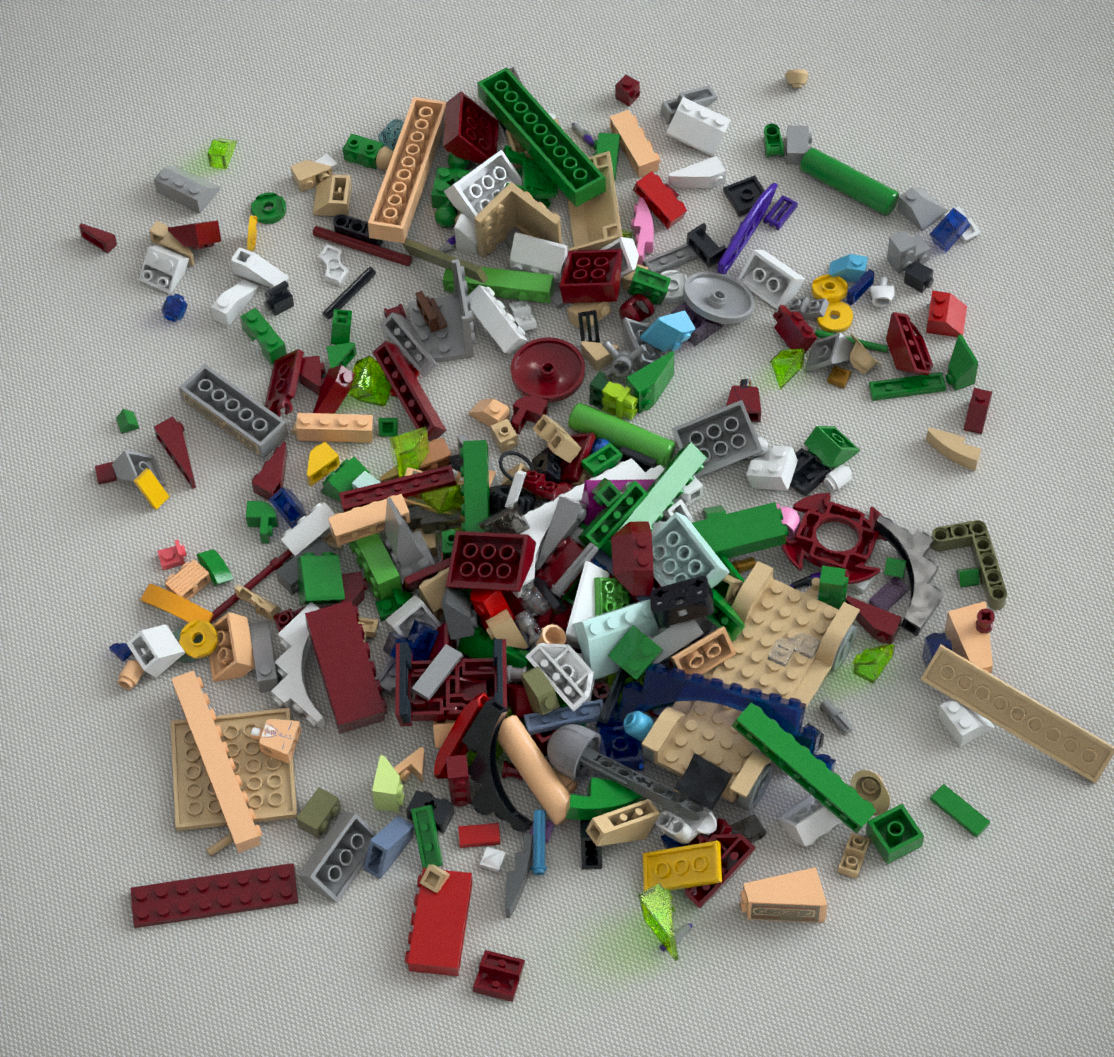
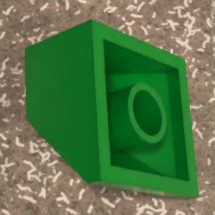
(962, 366)

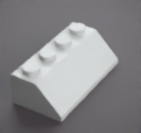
(584, 601)

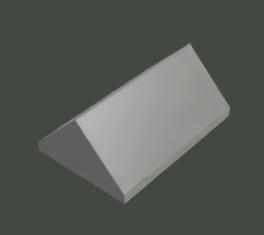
(632, 331)

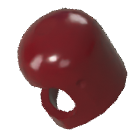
(632, 311)

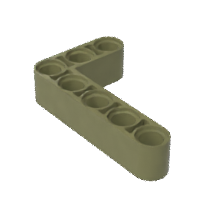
(981, 556)

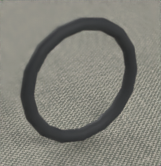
(516, 454)

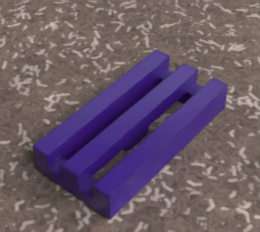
(773, 222)

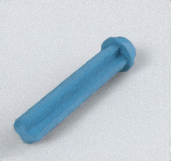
(539, 829)

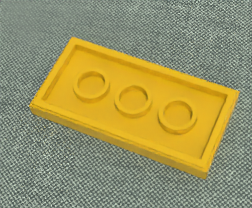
(683, 866)

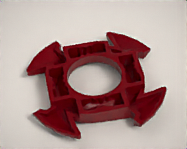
(821, 510)

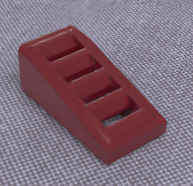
(102, 239)

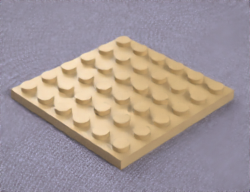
(264, 778)

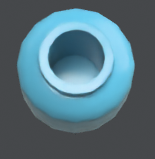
(638, 725)

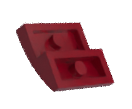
(498, 975)

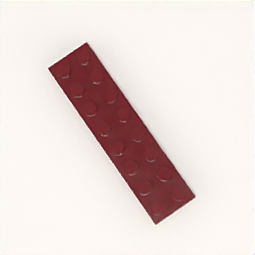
(214, 895)

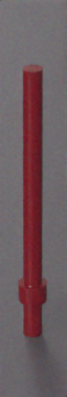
(273, 565)

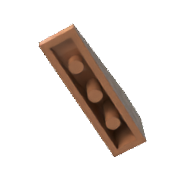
(437, 457)

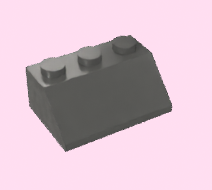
(459, 613)

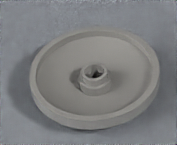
(718, 297)

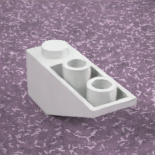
(253, 267)

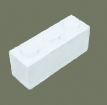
(308, 529)

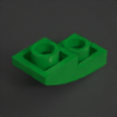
(215, 566)

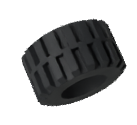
(499, 496)

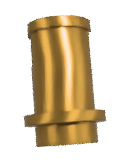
(744, 565)

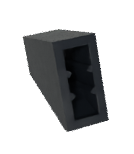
(590, 853)

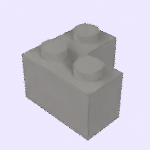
(905, 250)

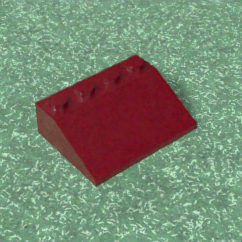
(469, 130)
(490, 561)

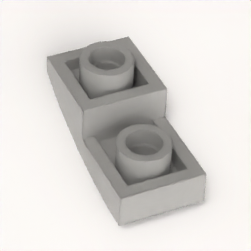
(809, 308)

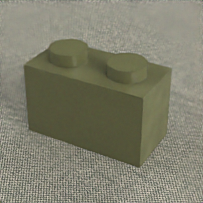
(319, 812)

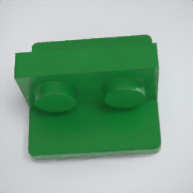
(649, 285)

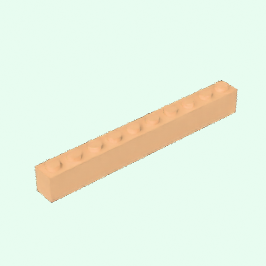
(216, 762)

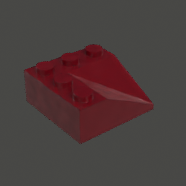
(591, 276)

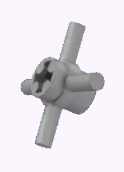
(628, 358)

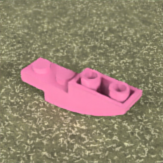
(643, 229)

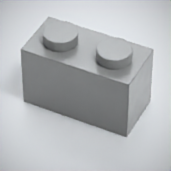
(797, 143)

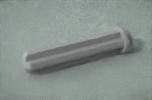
(573, 571)

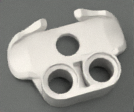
(683, 829)

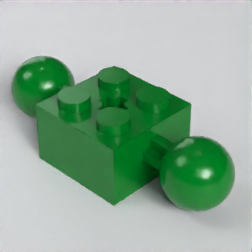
(444, 178)

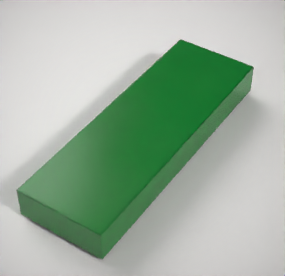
(960, 810)
(427, 836)

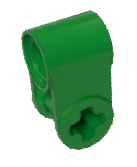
(772, 141)

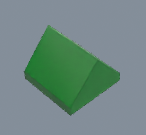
(127, 421)
(388, 426)
(895, 567)
(968, 576)

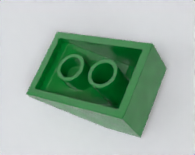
(651, 381)

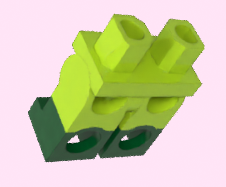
(612, 397)

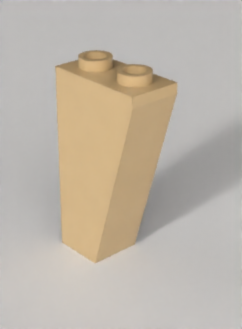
(624, 824)

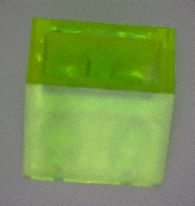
(370, 382)

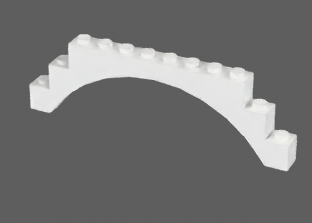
(540, 518)

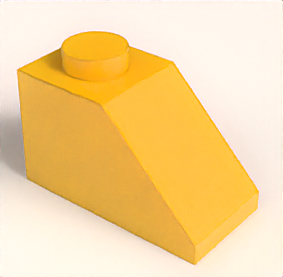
(321, 463)

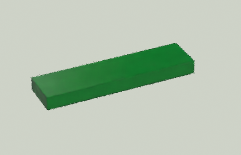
(907, 386)

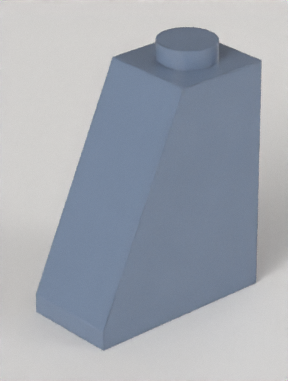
(387, 846)

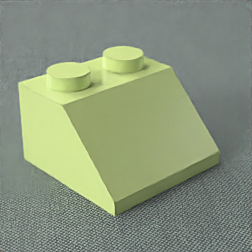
(387, 787)

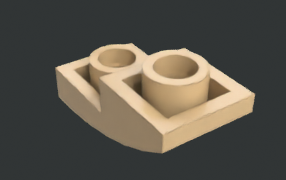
(854, 855)

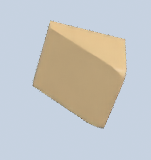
(434, 878)

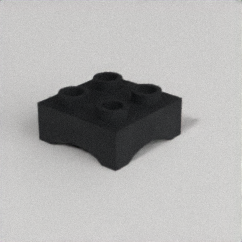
(703, 782)

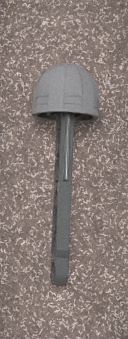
(575, 751)

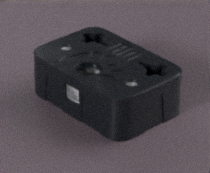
(682, 601)

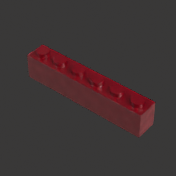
(408, 389)

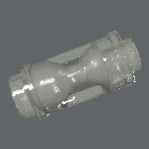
(527, 624)

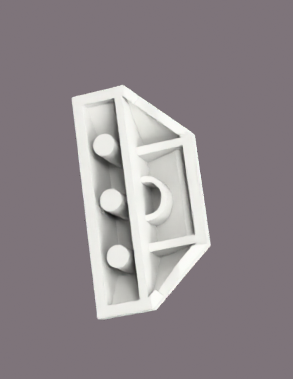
(564, 671)

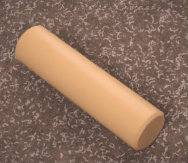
(534, 769)

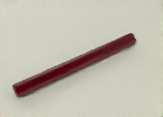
(362, 246)

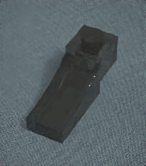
(432, 521)

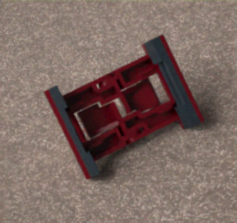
(469, 678)

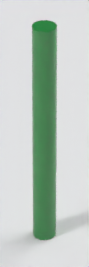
(868, 345)

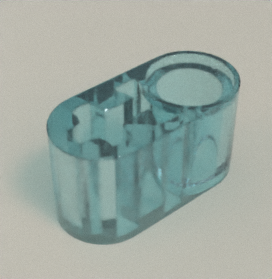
(391, 133)

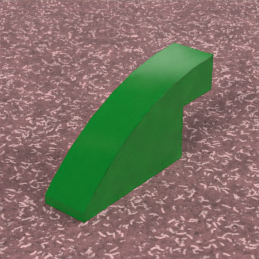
(601, 798)

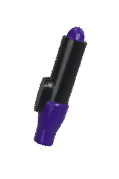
(805, 581)

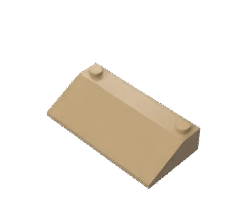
(597, 220)

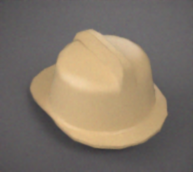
(861, 358)
(871, 788)

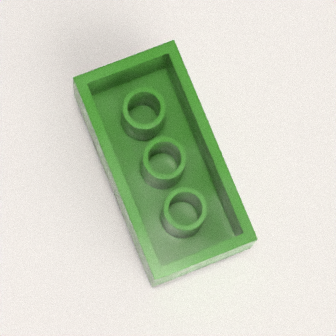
(376, 565)

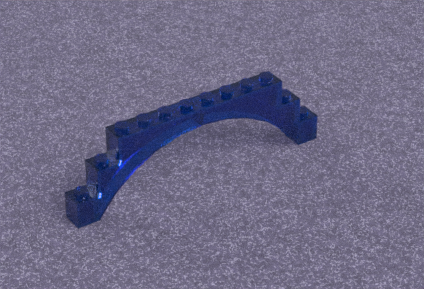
(674, 685)

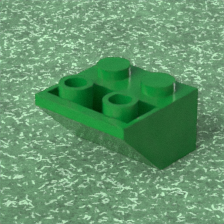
(342, 478)

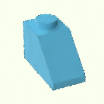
(849, 267)

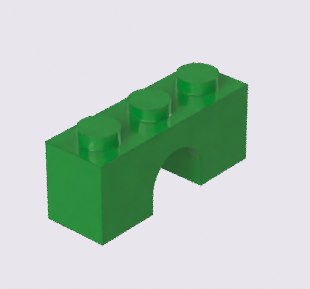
(258, 328)
(833, 586)

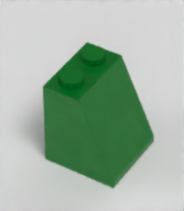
(320, 579)

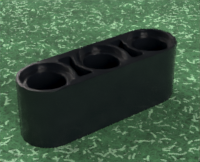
(354, 228)

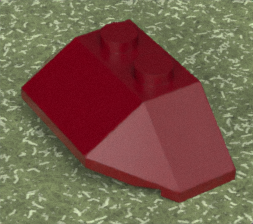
(907, 346)
(633, 558)
(734, 854)

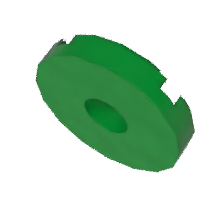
(269, 216)

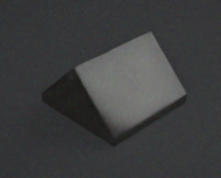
(506, 520)

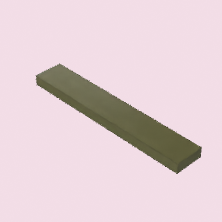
(443, 260)

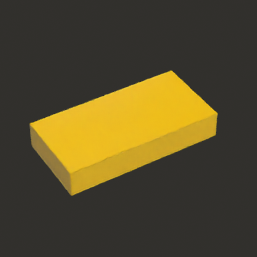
(151, 488)

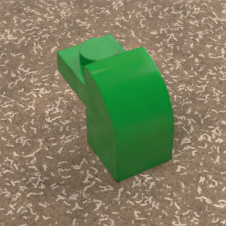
(261, 515)

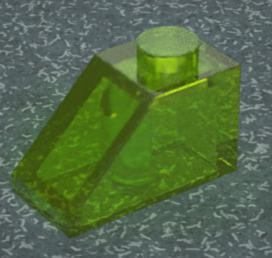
(221, 152)

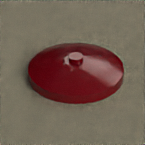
(548, 369)

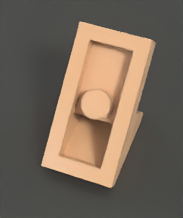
(412, 764)

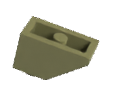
(539, 691)

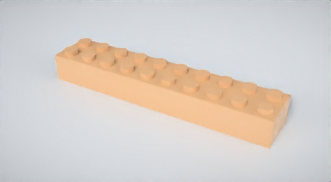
(407, 170)

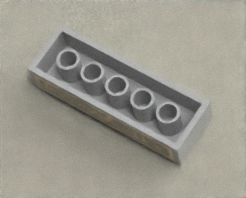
(233, 411)

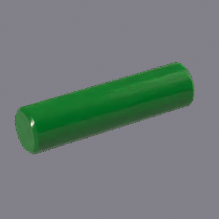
(849, 181)

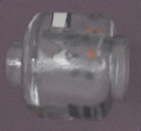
(534, 601)

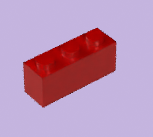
(660, 199)

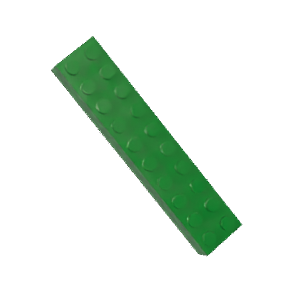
(541, 137)

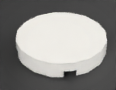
(676, 286)

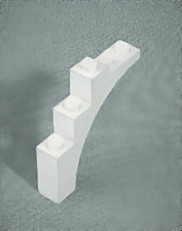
(291, 667)

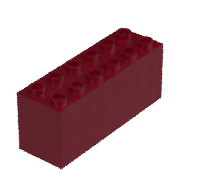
(346, 666)

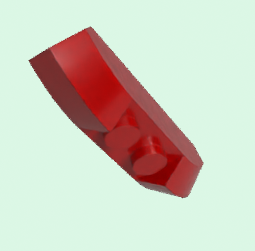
(453, 743)

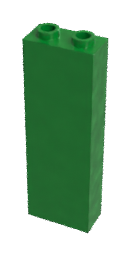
(744, 531)

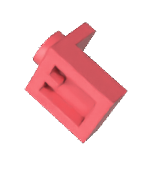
(172, 556)

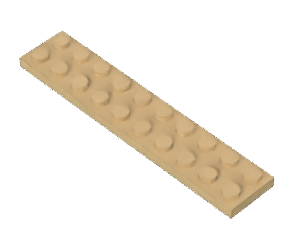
(1018, 714)

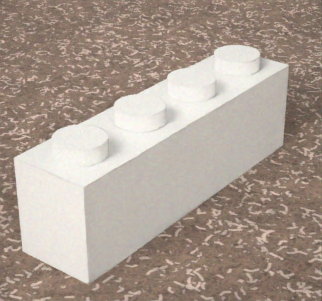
(496, 320)

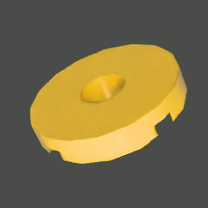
(252, 233)
(820, 285)
(836, 325)
(206, 646)

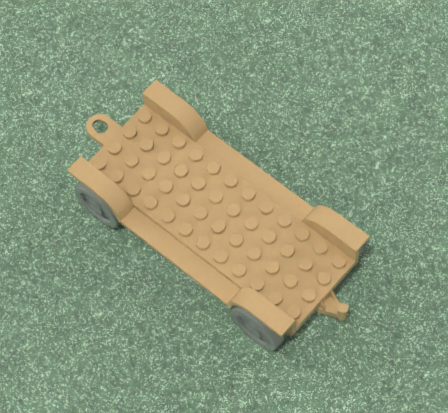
(705, 728)

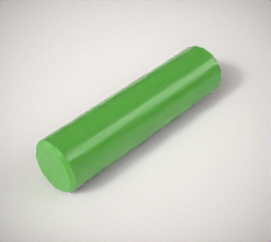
(621, 433)

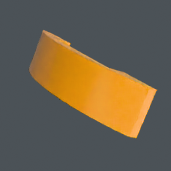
(174, 604)

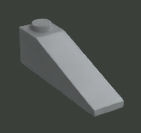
(409, 342)
(563, 523)
(263, 656)

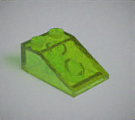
(659, 916)

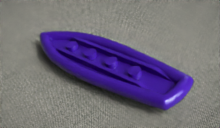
(746, 229)

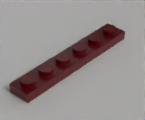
(407, 486)

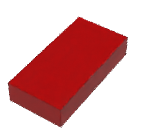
(479, 835)

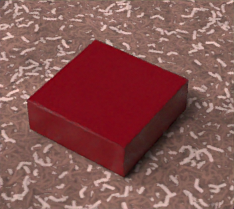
(105, 473)

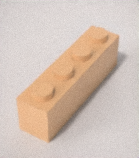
(634, 144)
(334, 427)
(364, 520)

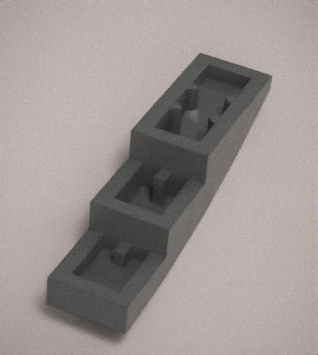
(517, 879)

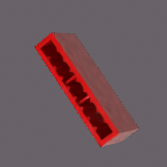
(439, 926)

